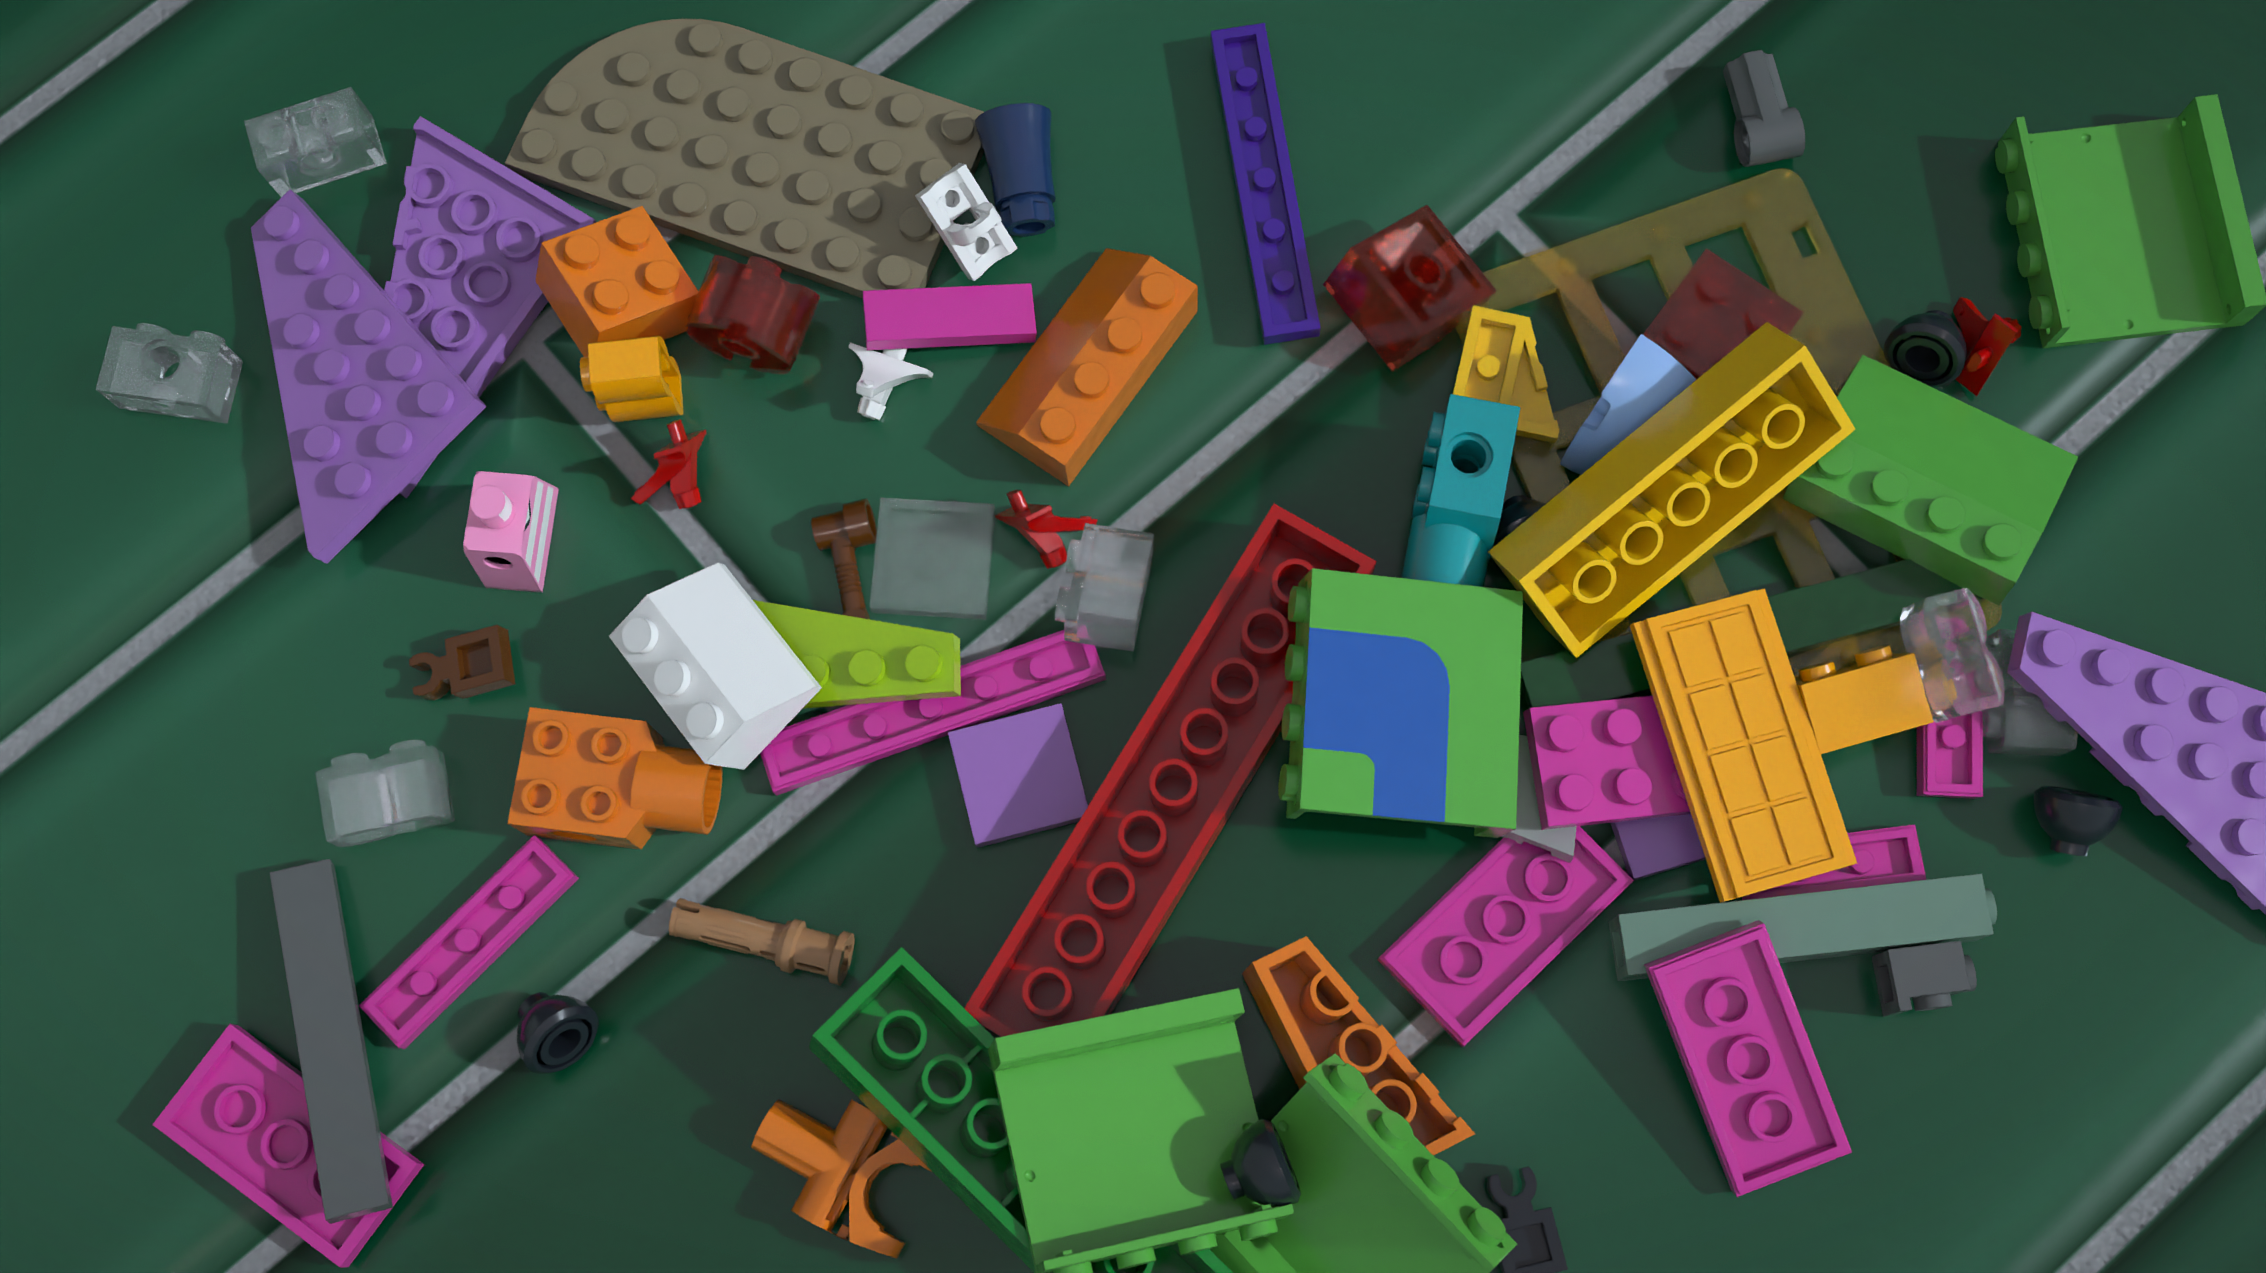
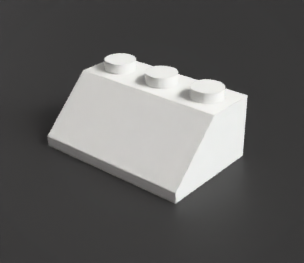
(715, 665)

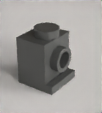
(1922, 975)

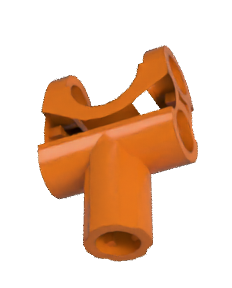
(837, 1168)

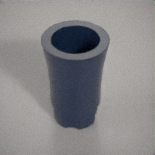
(1020, 165)

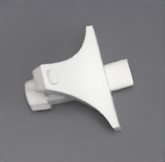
(880, 375)

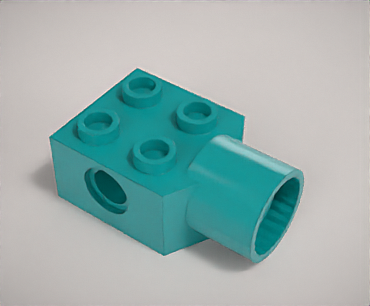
(1462, 493)

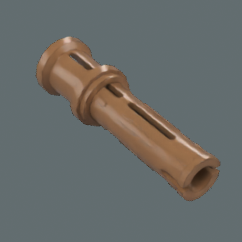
(788, 945)

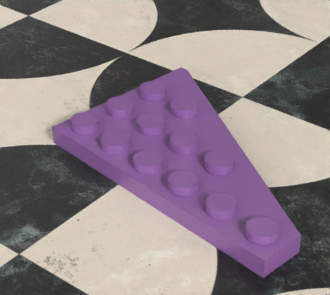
(471, 254)
(354, 377)
(2167, 732)

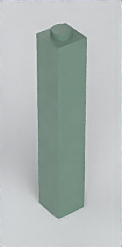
(1816, 922)

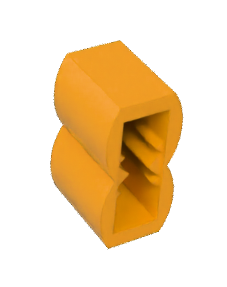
(633, 379)

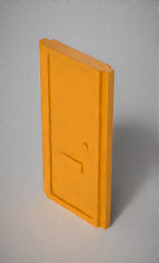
(1742, 745)

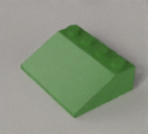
(1935, 481)

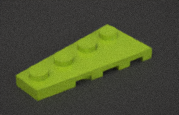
(868, 658)

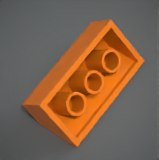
(1091, 361)

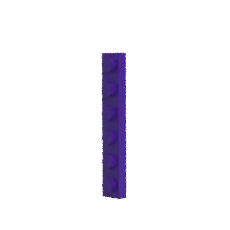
(1265, 184)

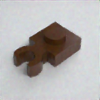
(472, 665)

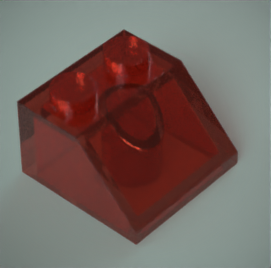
(1408, 286)

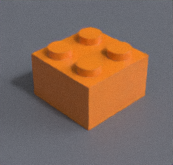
(615, 281)

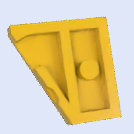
(1504, 368)

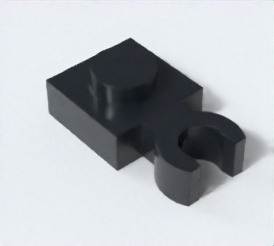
(1533, 1231)

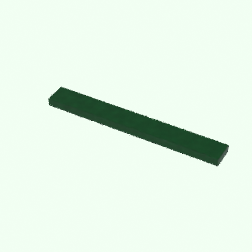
(1804, 618)

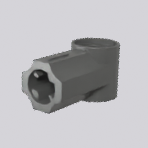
(1764, 124)

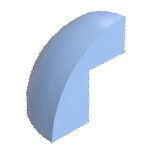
(1635, 393)

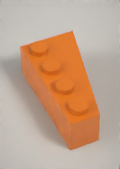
(1319, 1015)

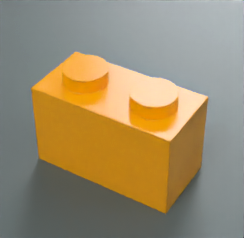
(1864, 699)

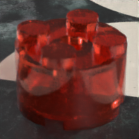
(751, 313)

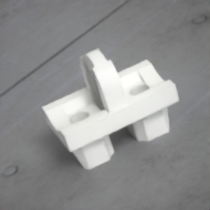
(974, 244)

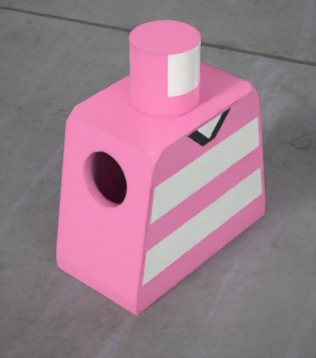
(510, 521)

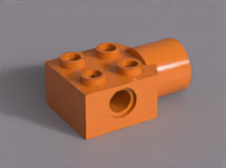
(608, 781)

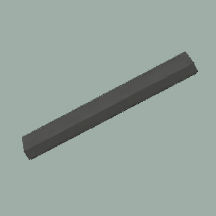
(330, 1042)

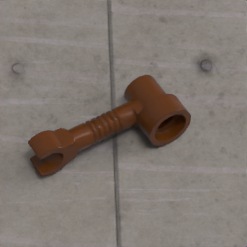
(843, 533)

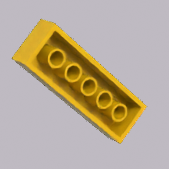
(1673, 488)

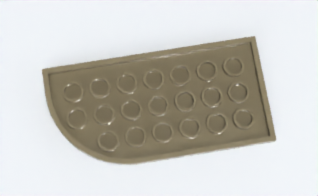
(753, 149)

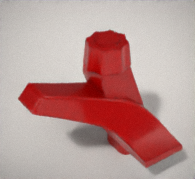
(1984, 342)
(677, 465)
(1040, 527)

